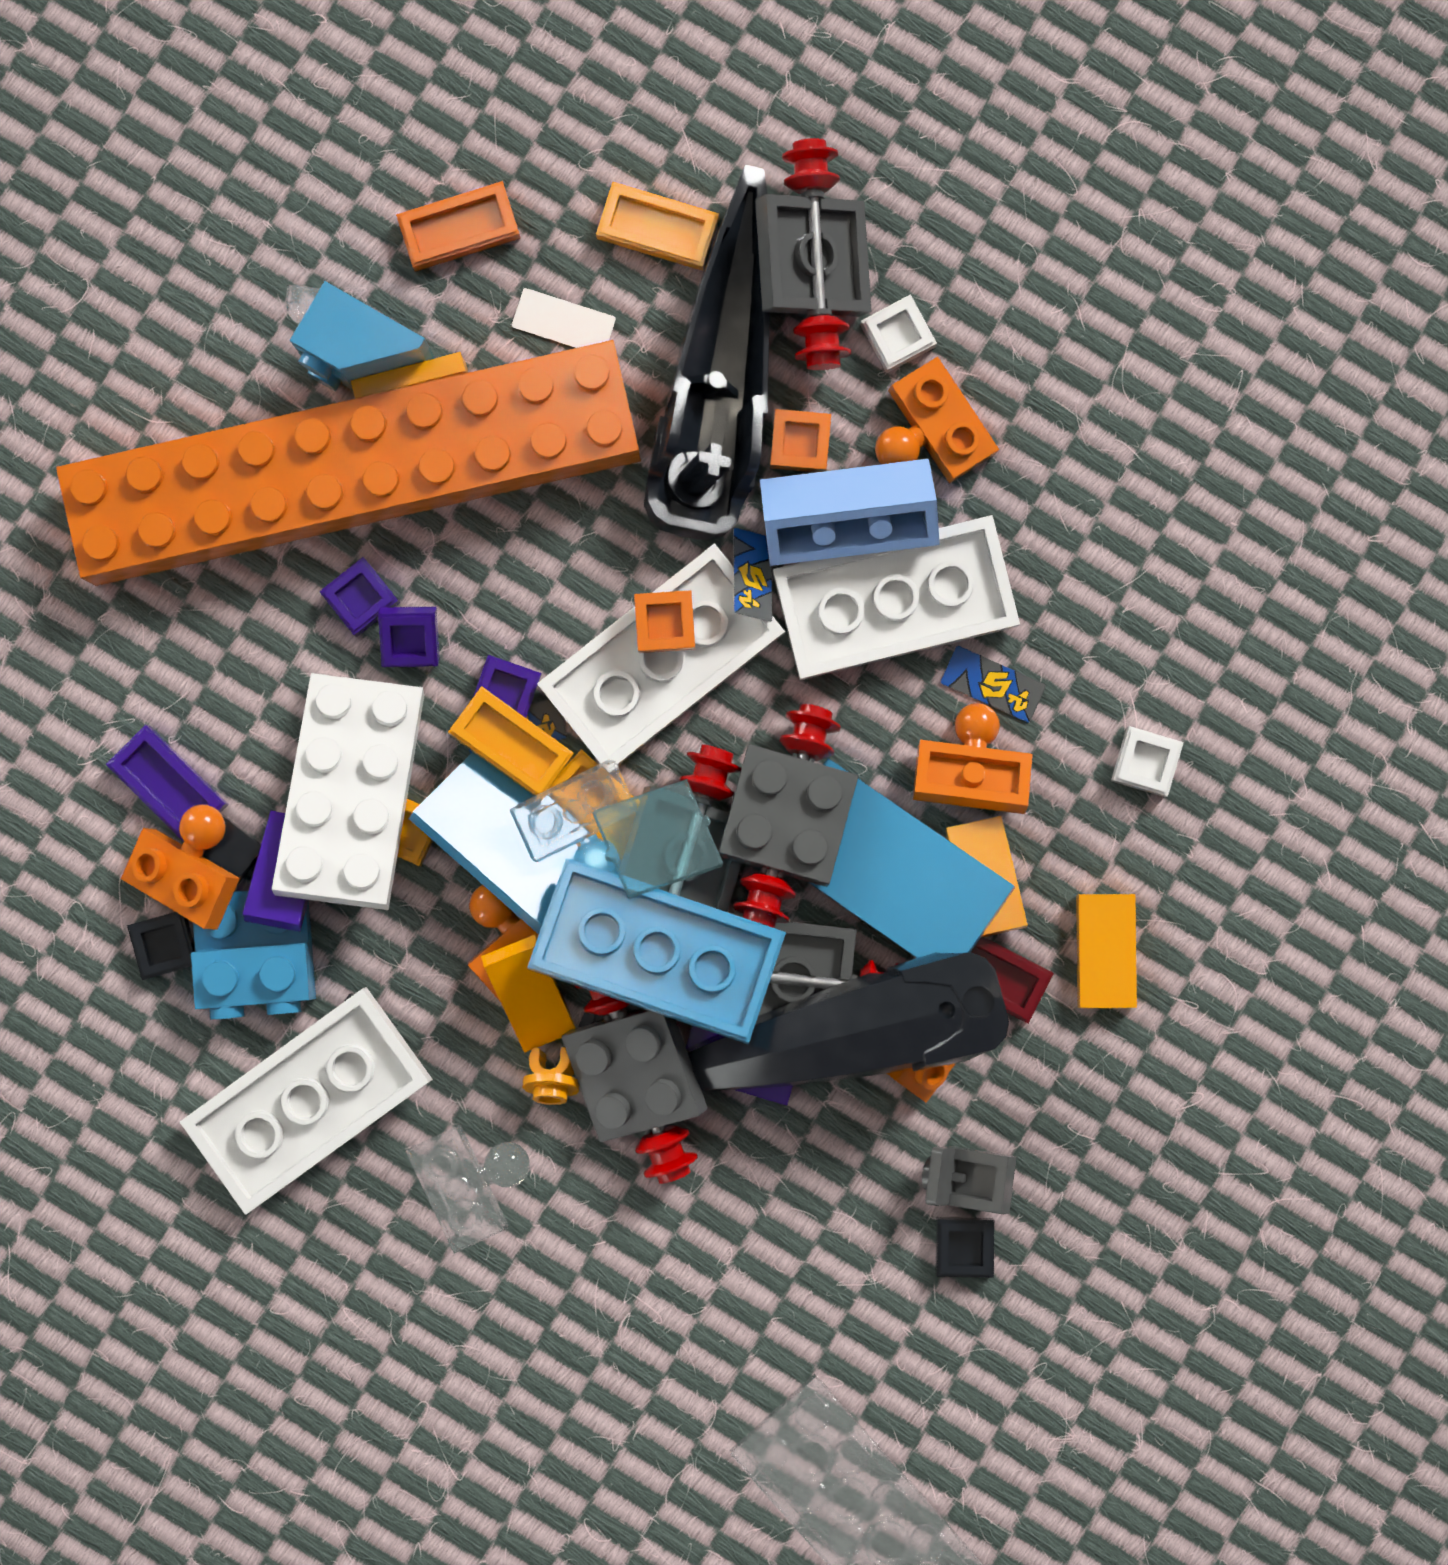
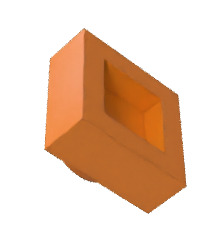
(800, 440)
(664, 621)

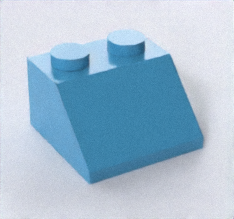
(351, 340)

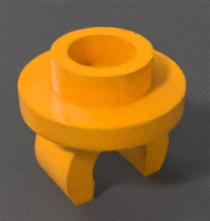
(550, 1085)

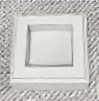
(898, 333)
(1147, 761)

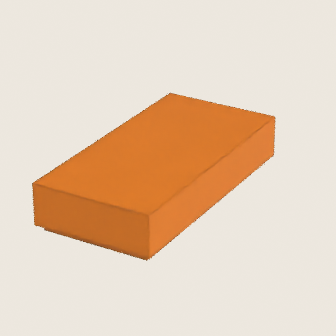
(458, 226)

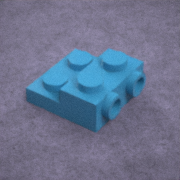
(251, 965)

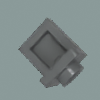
(969, 1179)

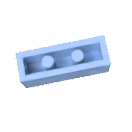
(850, 512)

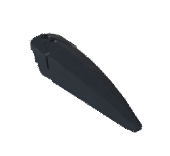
(719, 387)
(910, 1017)

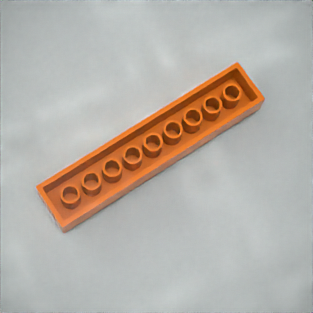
(348, 464)

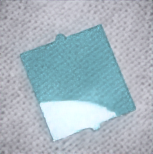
(657, 838)

